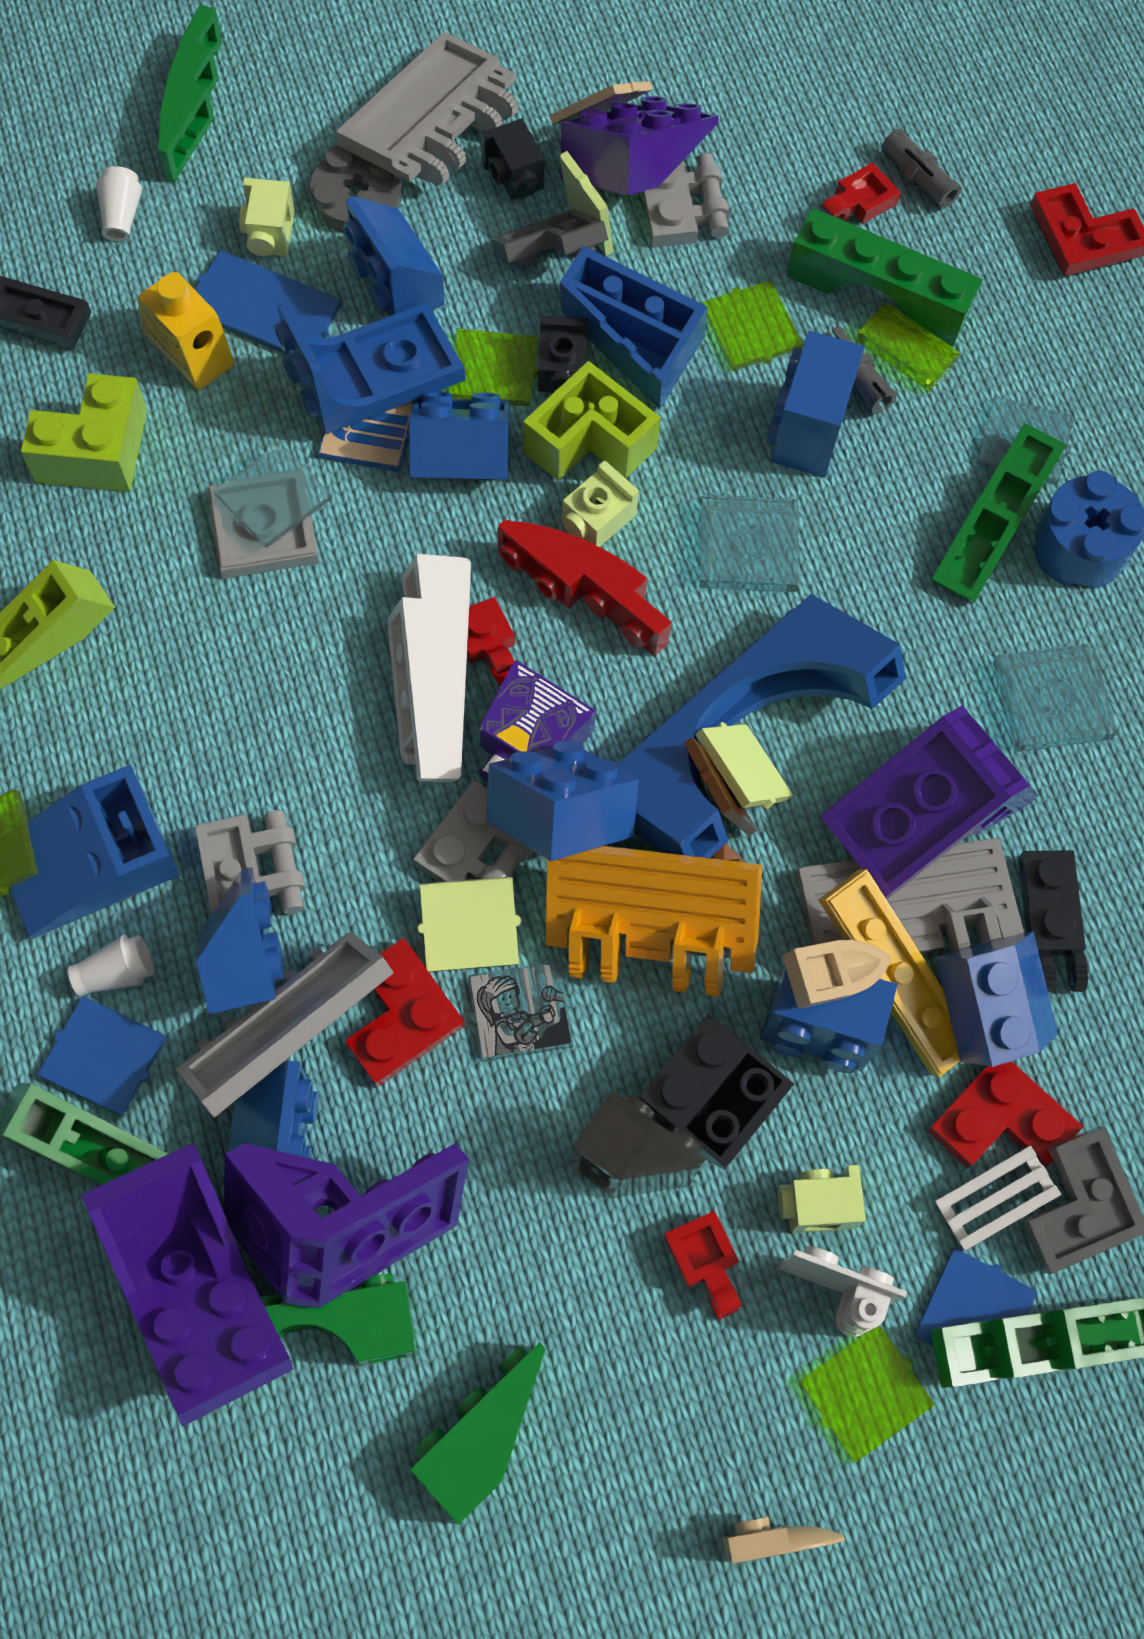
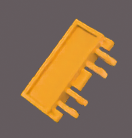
(653, 902)

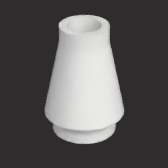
(118, 201)
(115, 966)

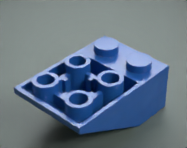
(92, 853)

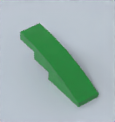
(186, 99)
(998, 513)
(1039, 1342)

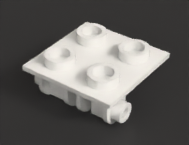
(863, 1293)

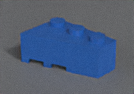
(634, 321)

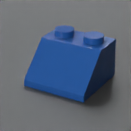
(997, 1000)

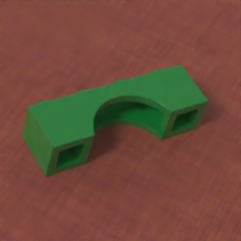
(839, 253)
(370, 1320)

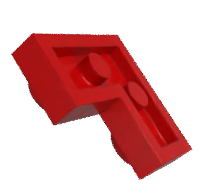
(1081, 240)
(415, 1021)
(1005, 1102)

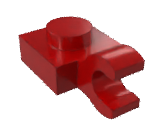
(863, 195)
(490, 638)
(704, 1256)

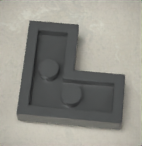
(561, 232)
(1099, 1208)

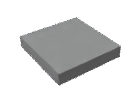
(243, 554)

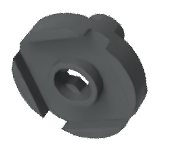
(344, 170)

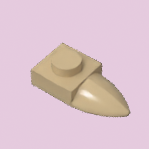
(833, 970)
(758, 1540)

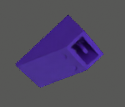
(634, 144)

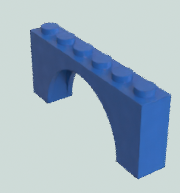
(805, 654)

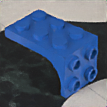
(369, 366)

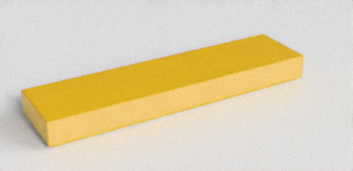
(919, 1001)

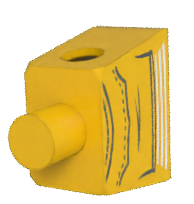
(171, 320)

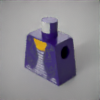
(531, 717)

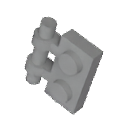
(670, 210)
(464, 839)
(231, 846)

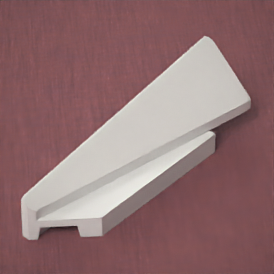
(430, 664)

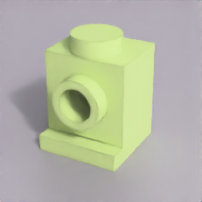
(267, 216)
(616, 506)
(823, 1202)

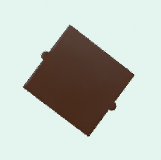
(719, 789)

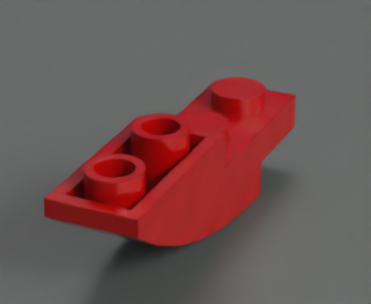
(573, 568)

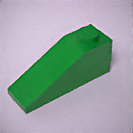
(71, 1136)

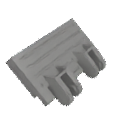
(426, 107)
(954, 892)
(283, 1025)

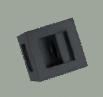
(513, 158)
(560, 350)

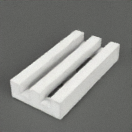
(1038, 1174)

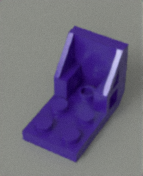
(928, 801)
(317, 1259)
(187, 1283)

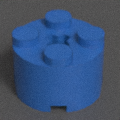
(1089, 531)

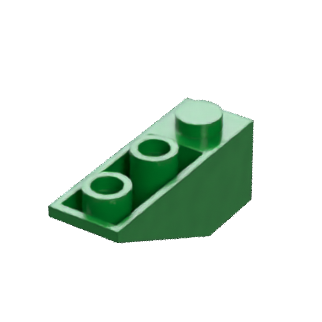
(475, 1453)

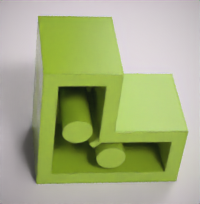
(592, 416)
(89, 448)

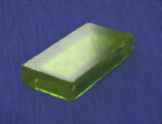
(907, 346)

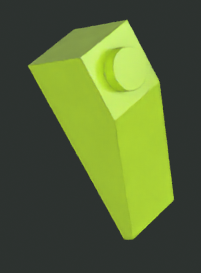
(49, 618)

